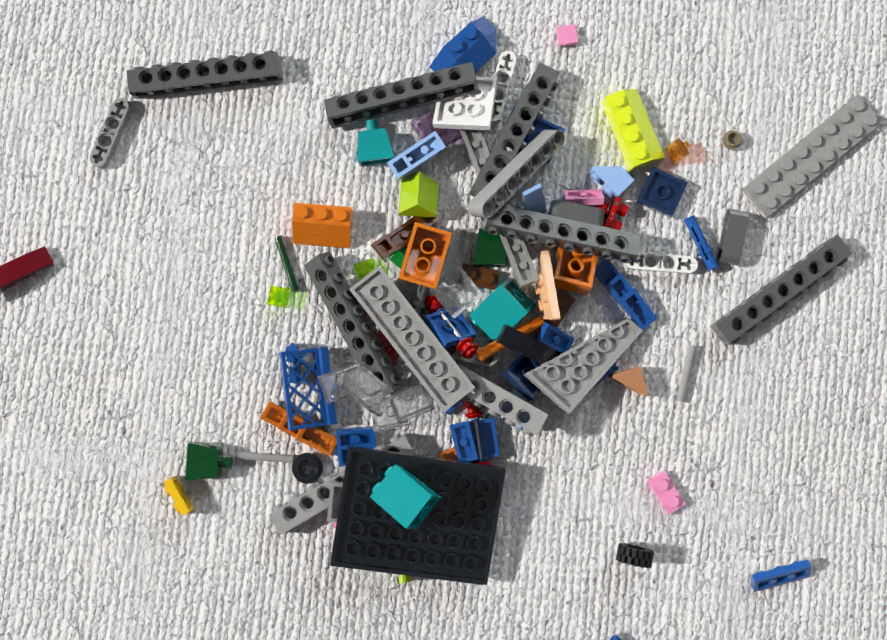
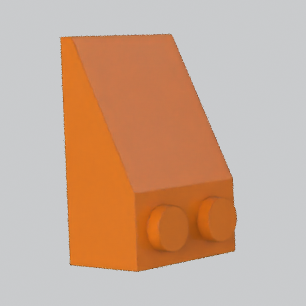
(425, 255)
(574, 270)

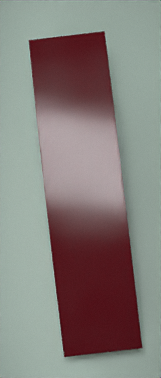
(24, 267)

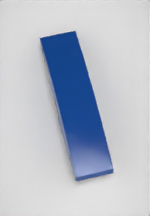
(624, 294)

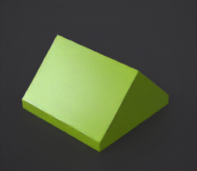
(418, 196)

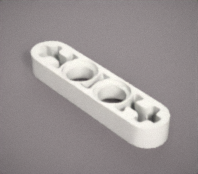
(503, 87)
(659, 263)

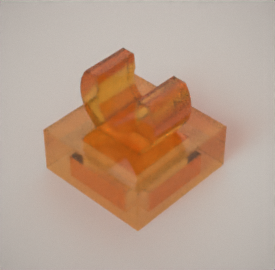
(678, 150)

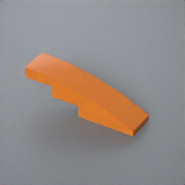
(313, 436)

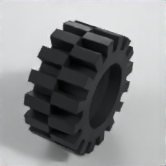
(635, 555)

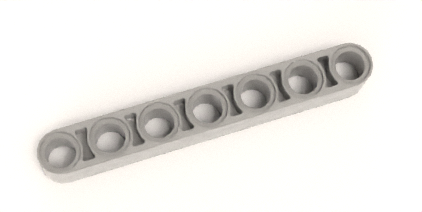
(516, 173)

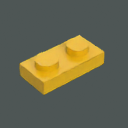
(175, 490)

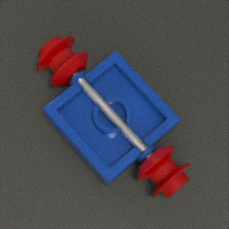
(450, 330)
(483, 434)

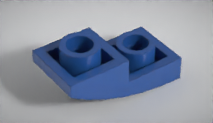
(292, 378)

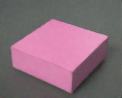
(567, 35)

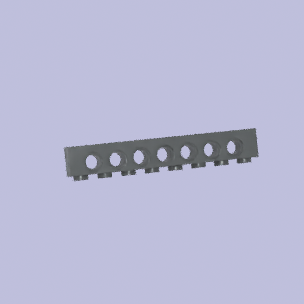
(543, 76)
(195, 82)
(401, 95)
(627, 241)
(838, 254)
(351, 319)

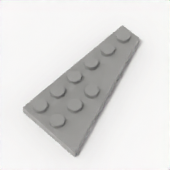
(577, 370)

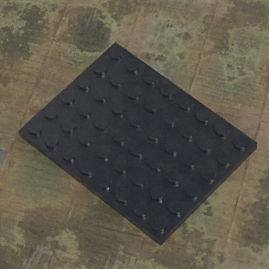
(449, 543)

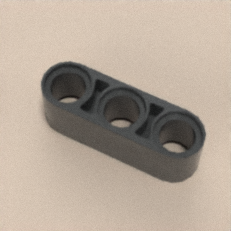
(577, 212)
(732, 237)

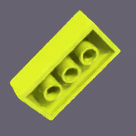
(632, 128)

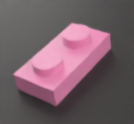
(588, 197)
(666, 492)

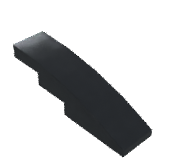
(526, 345)

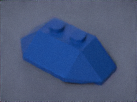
(472, 44)

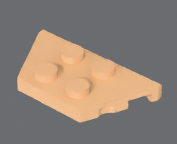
(546, 289)

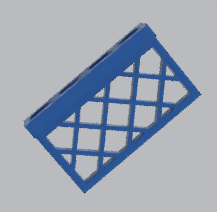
(322, 366)

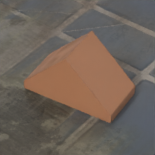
(631, 379)

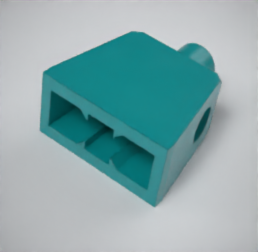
(373, 145)

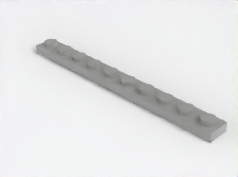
(515, 248)

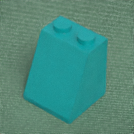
(503, 306)
(404, 497)

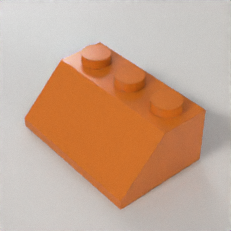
(322, 225)

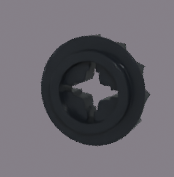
(300, 473)

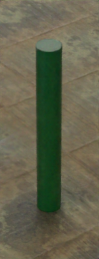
(286, 263)

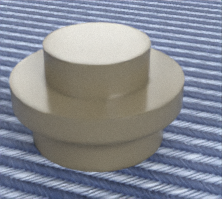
(731, 140)

